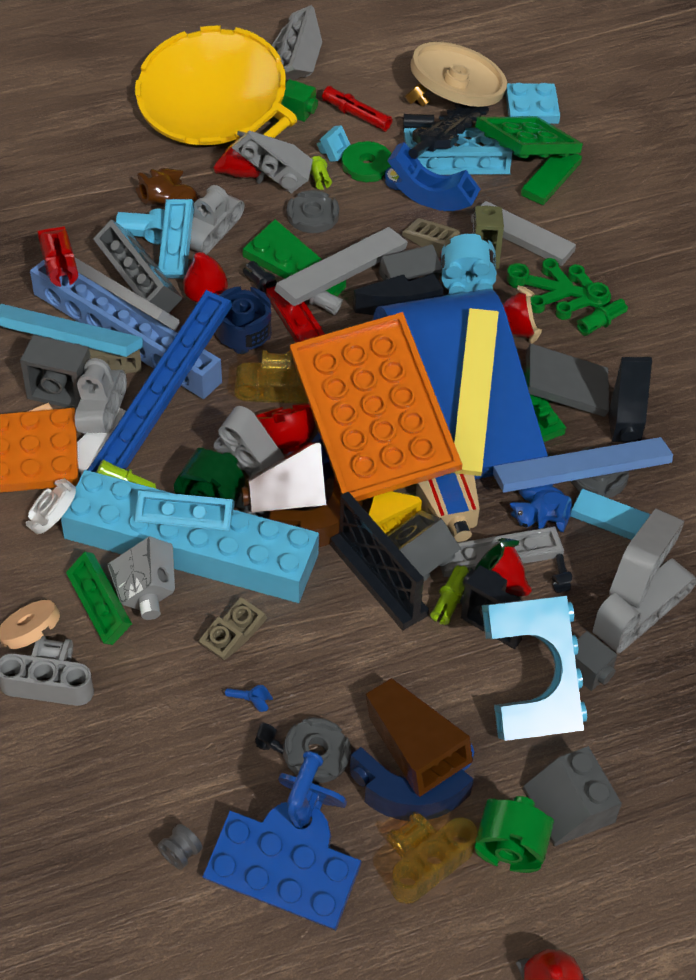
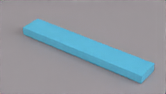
(69, 331)

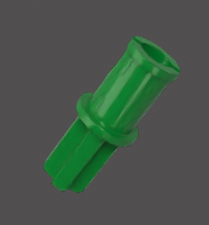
(601, 317)

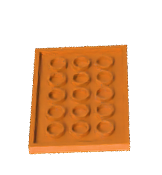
(375, 407)

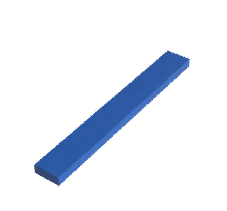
(164, 381)

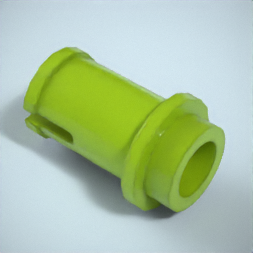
(320, 172)

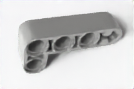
(645, 556)
(621, 624)

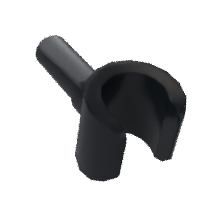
(561, 581)
(265, 738)

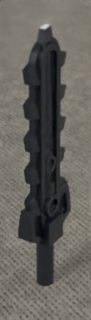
(444, 132)

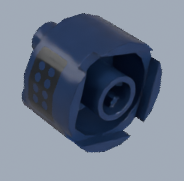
(247, 321)

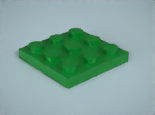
(528, 136)

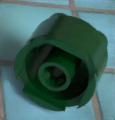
(210, 475)

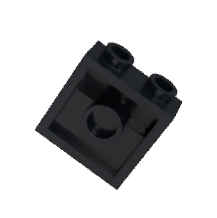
(485, 588)

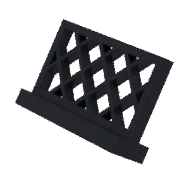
(379, 564)

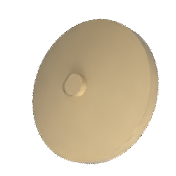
(458, 74)

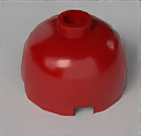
(289, 426)

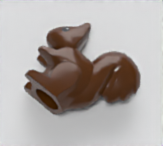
(162, 186)

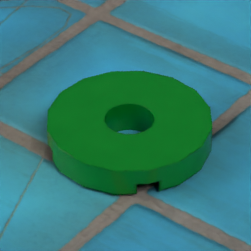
(370, 151)

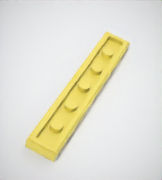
(475, 390)

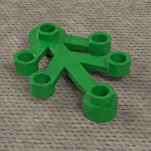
(589, 294)

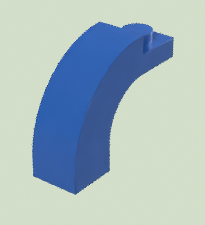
(431, 189)

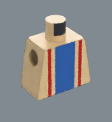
(453, 500)

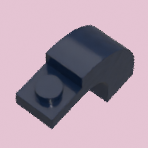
(395, 796)

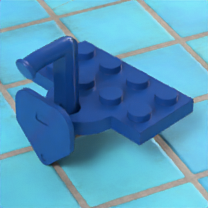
(288, 863)

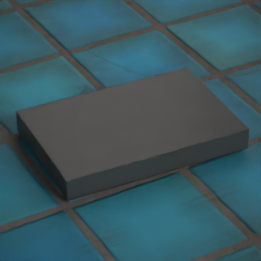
(567, 380)

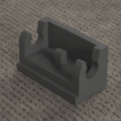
(411, 263)

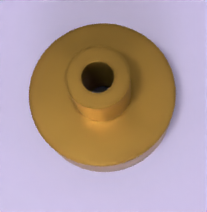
(417, 93)

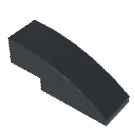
(395, 291)

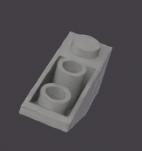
(276, 159)

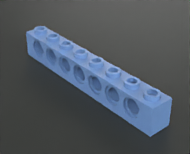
(98, 307)

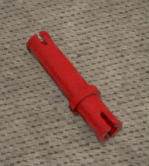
(348, 104)

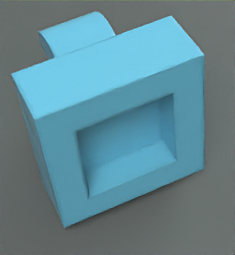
(334, 143)

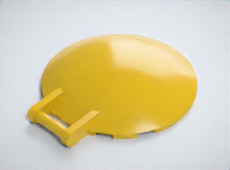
(212, 86)

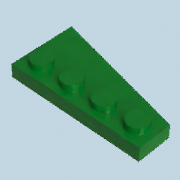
(283, 253)

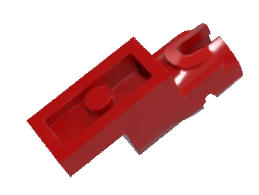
(58, 255)

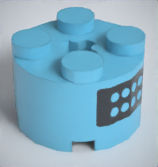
(468, 264)

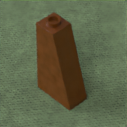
(417, 736)

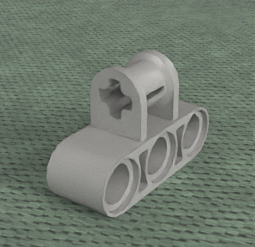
(214, 218)
(100, 395)
(247, 441)
(52, 661)

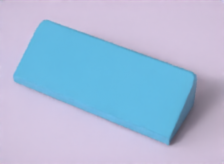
(184, 510)

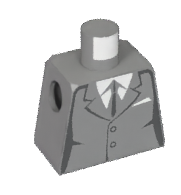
(144, 576)

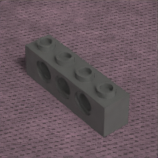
(137, 266)

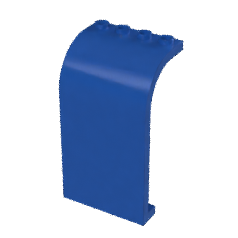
(440, 337)

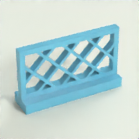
(468, 156)

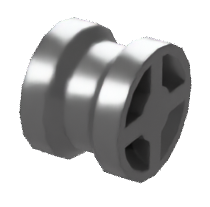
(180, 846)

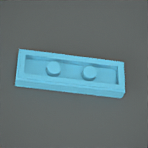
(176, 237)
(608, 514)

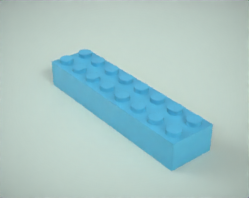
(252, 555)

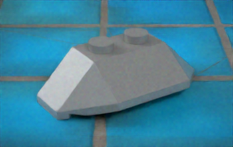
(299, 43)

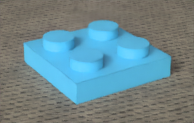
(533, 100)

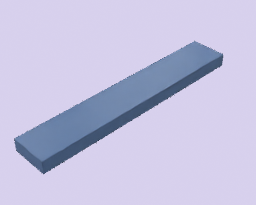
(582, 464)

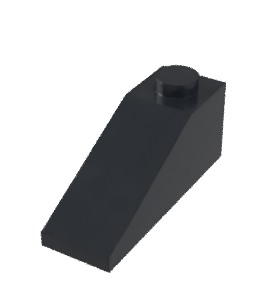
(630, 399)

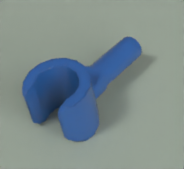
(256, 696)

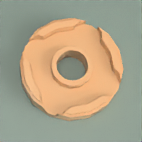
(27, 624)

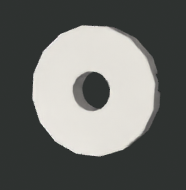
(50, 506)

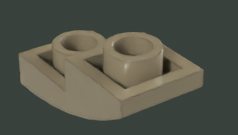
(234, 630)

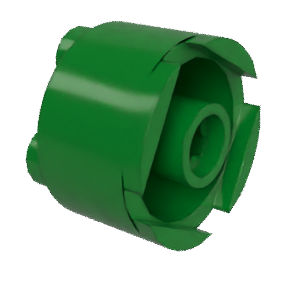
(514, 834)

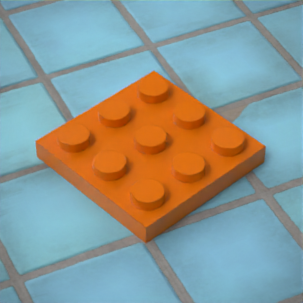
(38, 449)

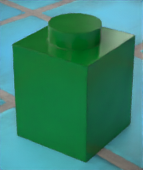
(300, 99)

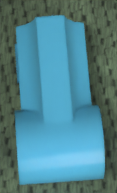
(143, 225)

